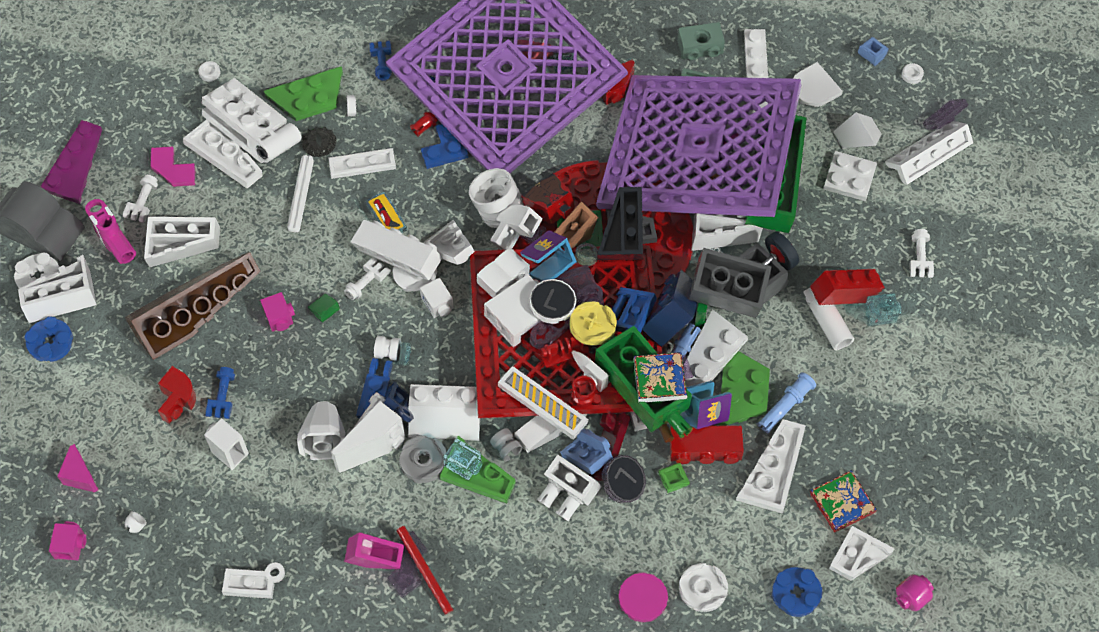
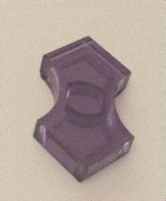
(406, 578)

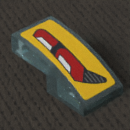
(385, 212)

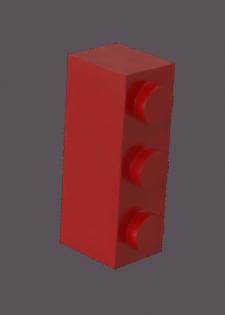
(846, 286)
(708, 445)

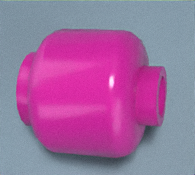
(914, 592)

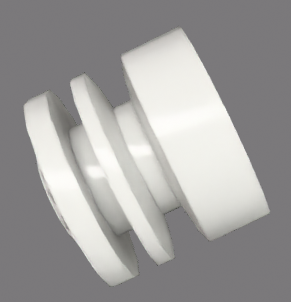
(493, 193)

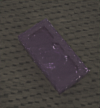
(945, 114)

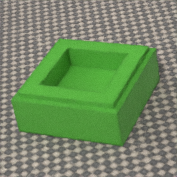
(673, 477)

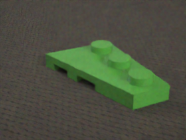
(489, 481)

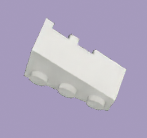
(722, 231)
(179, 238)
(58, 294)

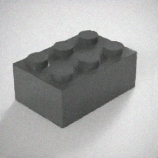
(730, 283)

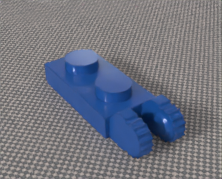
(374, 384)

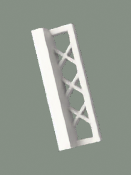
(930, 151)

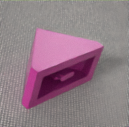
(75, 472)

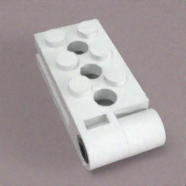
(249, 121)

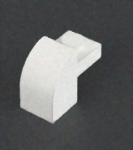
(514, 222)

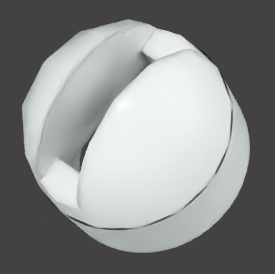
(135, 522)

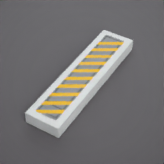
(542, 402)

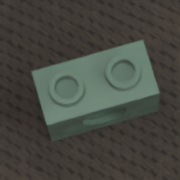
(701, 41)

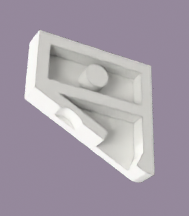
(859, 554)

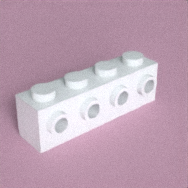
(397, 249)

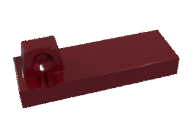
(614, 431)

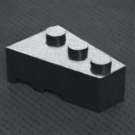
(624, 228)

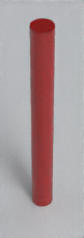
(424, 570)

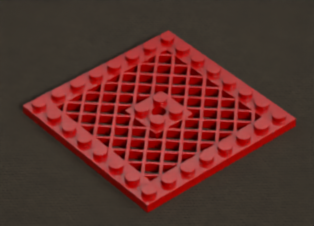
(490, 399)

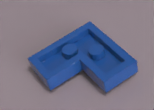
(446, 152)

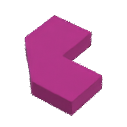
(176, 175)

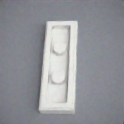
(362, 163)

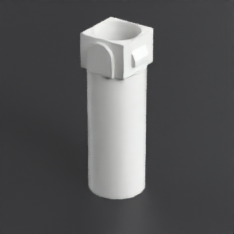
(830, 322)

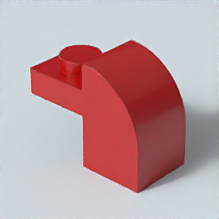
(179, 392)

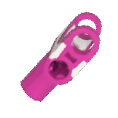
(109, 232)

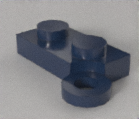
(398, 401)

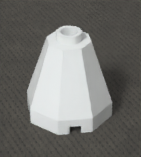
(320, 430)

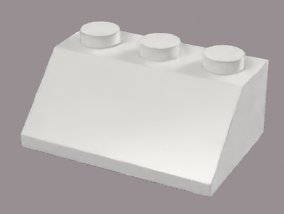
(444, 412)

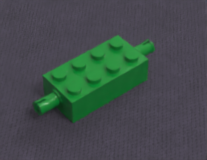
(617, 360)

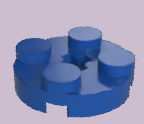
(49, 327)
(805, 580)

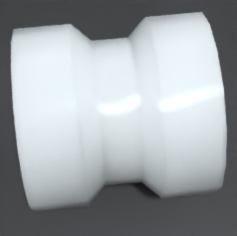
(387, 348)

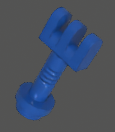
(381, 71)
(225, 375)

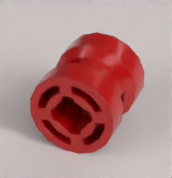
(581, 386)

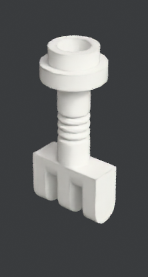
(148, 183)
(921, 237)
(353, 291)

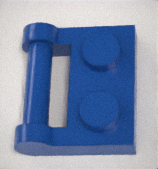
(636, 311)

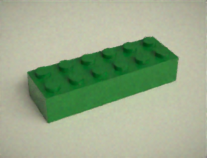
(789, 188)

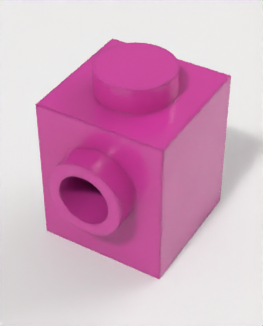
(278, 312)
(67, 541)

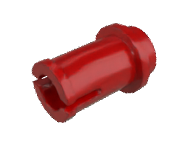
(424, 123)

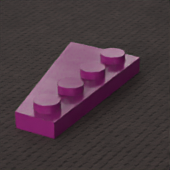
(70, 171)

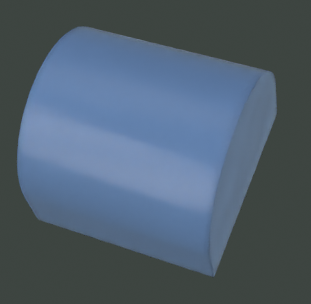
(873, 51)

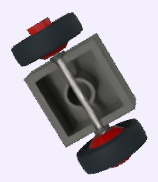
(781, 258)

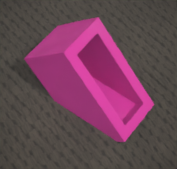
(373, 552)

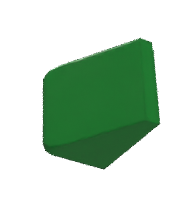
(324, 307)

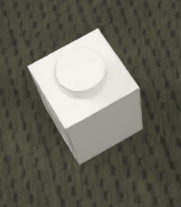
(437, 298)

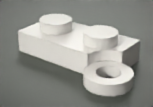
(251, 582)

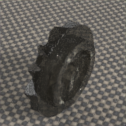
(328, 142)

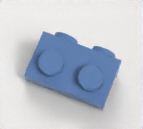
(588, 451)

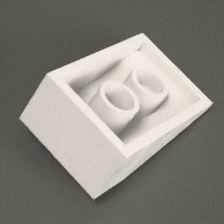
(370, 438)

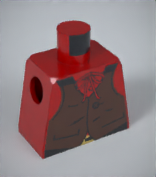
(550, 199)

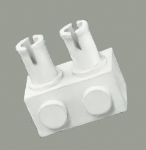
(567, 477)

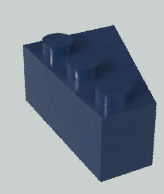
(671, 309)

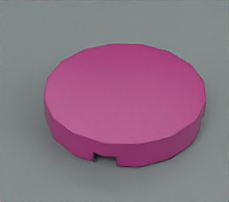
(643, 597)

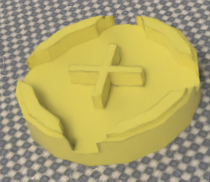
(592, 323)

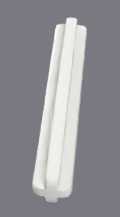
(300, 193)

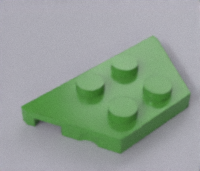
(308, 95)
(749, 388)

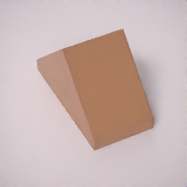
(578, 225)

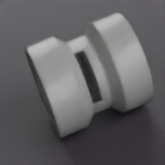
(505, 443)

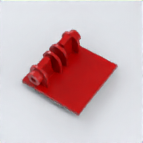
(561, 348)

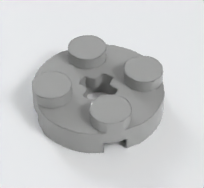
(410, 456)

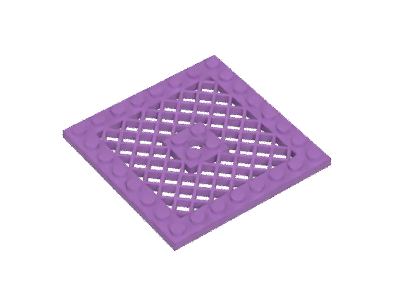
(545, 127)
(756, 200)

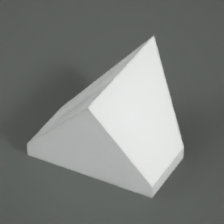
(857, 132)

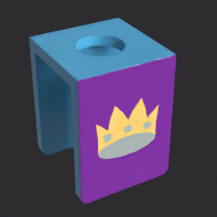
(554, 265)
(705, 407)

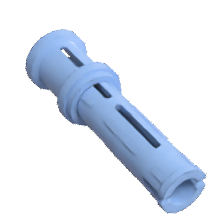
(793, 395)

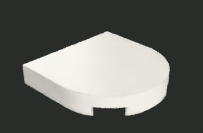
(816, 86)

